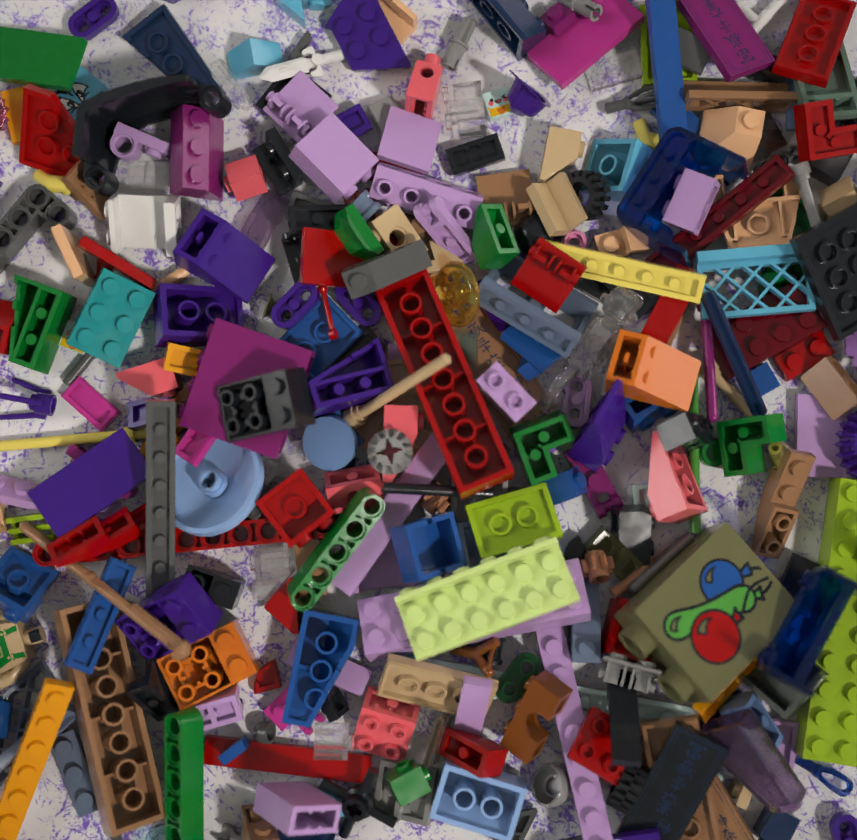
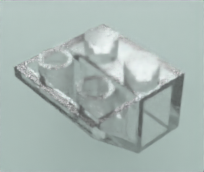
(272, 569)

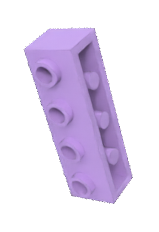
(409, 188)

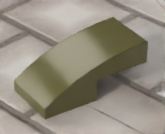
(624, 560)

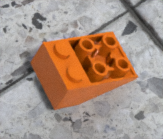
(652, 371)
(211, 667)

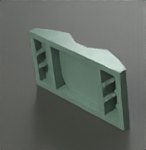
(840, 88)

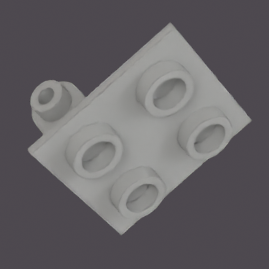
(644, 671)

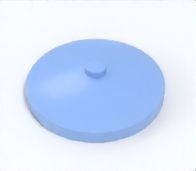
(217, 491)

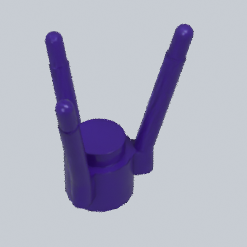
(41, 403)

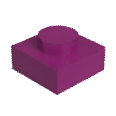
(558, 18)

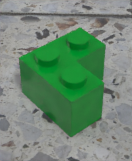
(535, 439)
(743, 440)

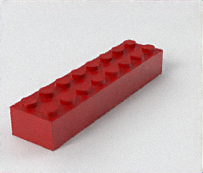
(449, 395)

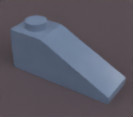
(585, 637)

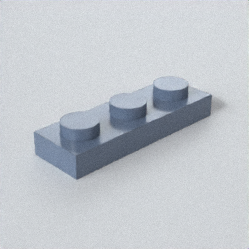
(73, 766)

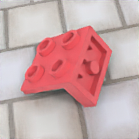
(385, 726)

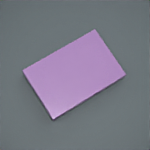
(816, 434)

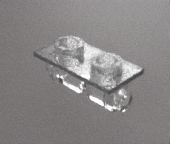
(290, 461)

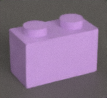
(690, 201)

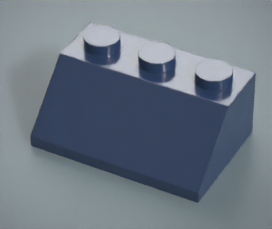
(512, 24)

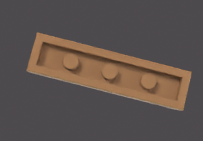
(756, 95)

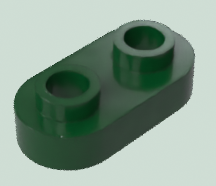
(515, 676)

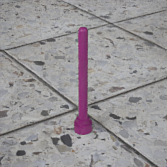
(709, 369)

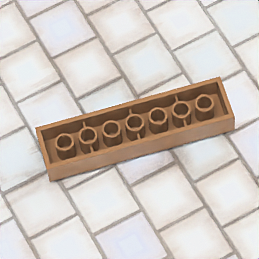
(112, 732)

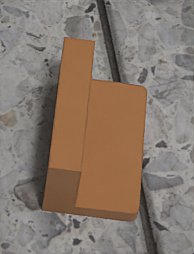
(831, 386)

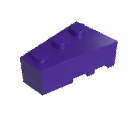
(351, 381)

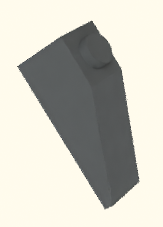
(386, 269)

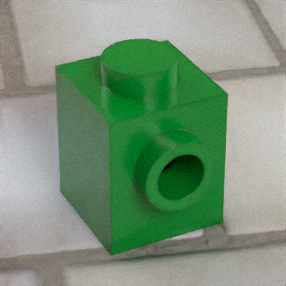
(408, 781)

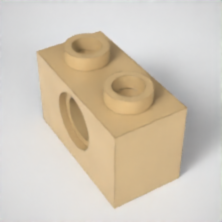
(394, 222)

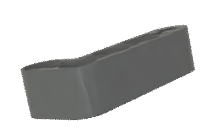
(36, 215)

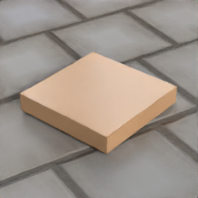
(73, 256)

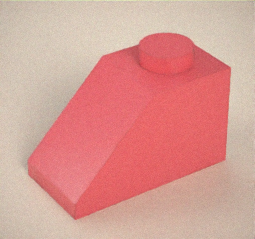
(152, 379)

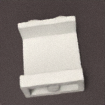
(143, 221)

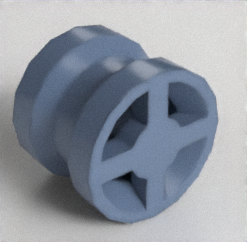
(366, 205)

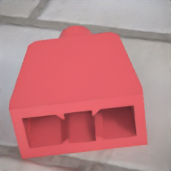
(424, 86)

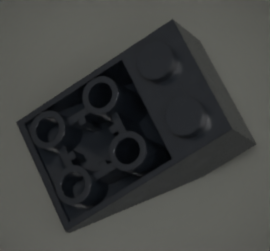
(266, 404)

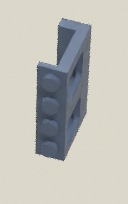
(528, 313)

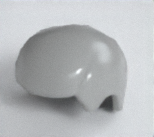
(551, 785)

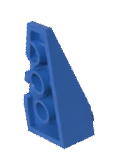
(320, 655)

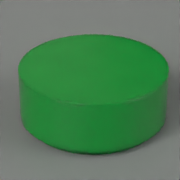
(710, 454)

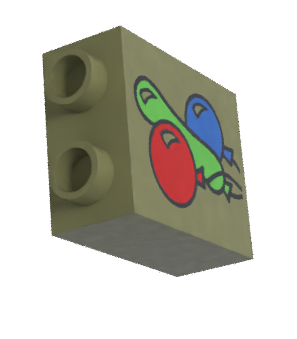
(705, 615)

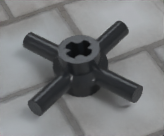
(358, 802)

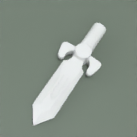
(293, 67)

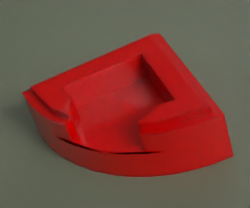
(268, 678)

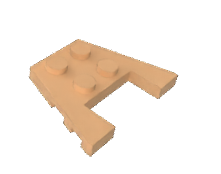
(768, 223)

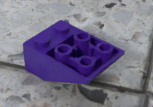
(222, 256)
(181, 608)

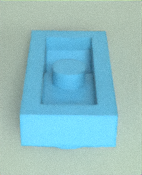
(296, 8)

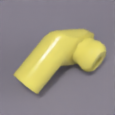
(51, 182)

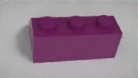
(196, 153)

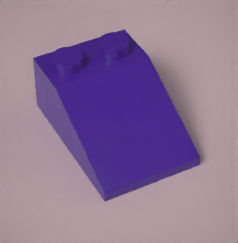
(186, 312)
(601, 430)

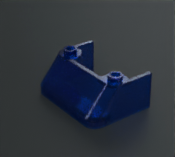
(644, 201)
(807, 627)

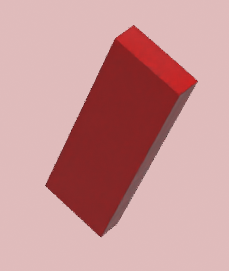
(116, 263)

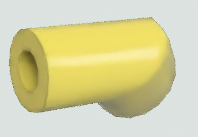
(644, 134)
(776, 454)

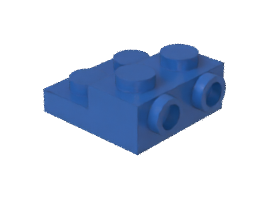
(22, 585)

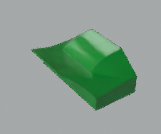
(356, 234)

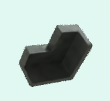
(779, 697)

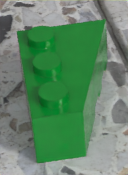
(38, 323)

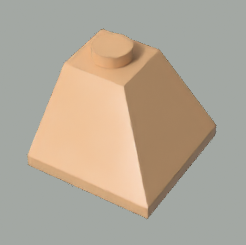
(734, 129)

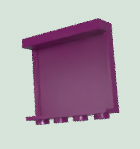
(232, 356)

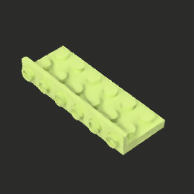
(486, 598)

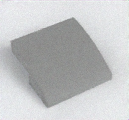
(414, 812)

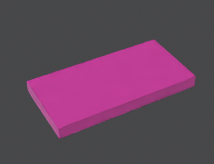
(584, 41)

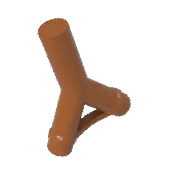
(477, 654)

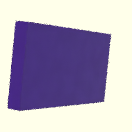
(90, 483)

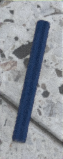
(733, 353)

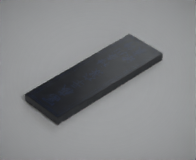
(676, 782)

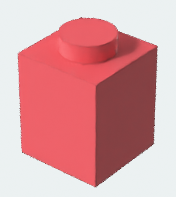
(245, 178)

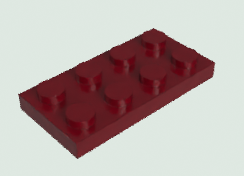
(769, 334)

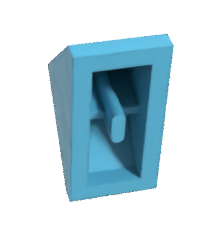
(253, 56)

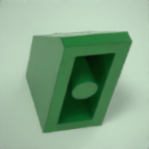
(493, 237)

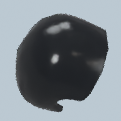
(528, 232)

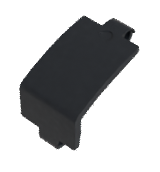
(138, 107)

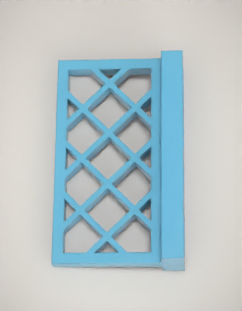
(747, 258)

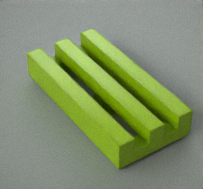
(18, 539)

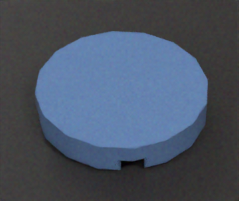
(330, 443)

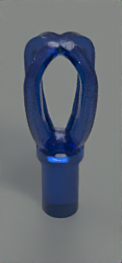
(817, 769)

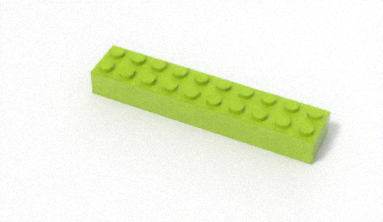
(830, 717)

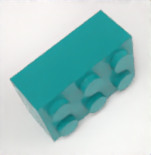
(110, 317)

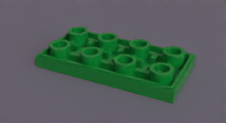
(40, 58)

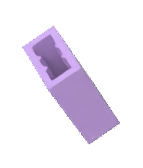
(334, 158)
(297, 808)

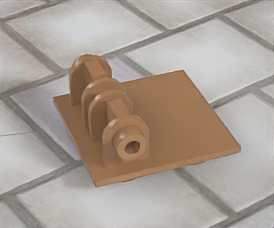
(508, 190)

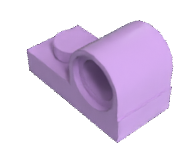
(140, 141)

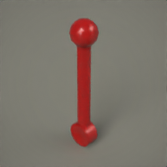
(332, 332)

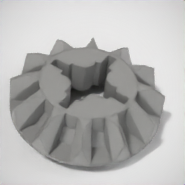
(397, 440)

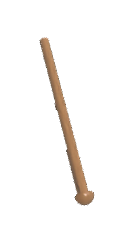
(180, 648)

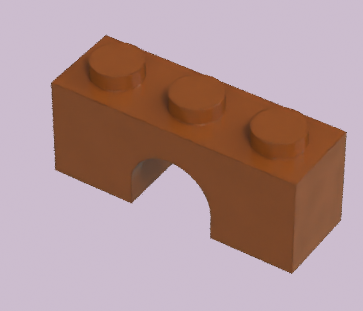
(523, 732)

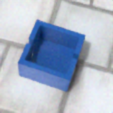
(428, 547)

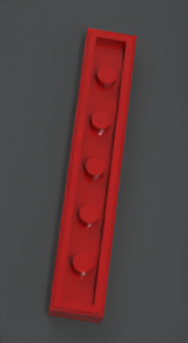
(288, 760)

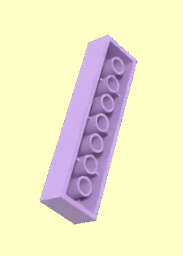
(385, 631)

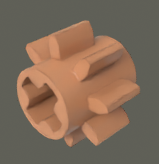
(434, 503)
(597, 566)

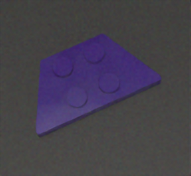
(367, 37)

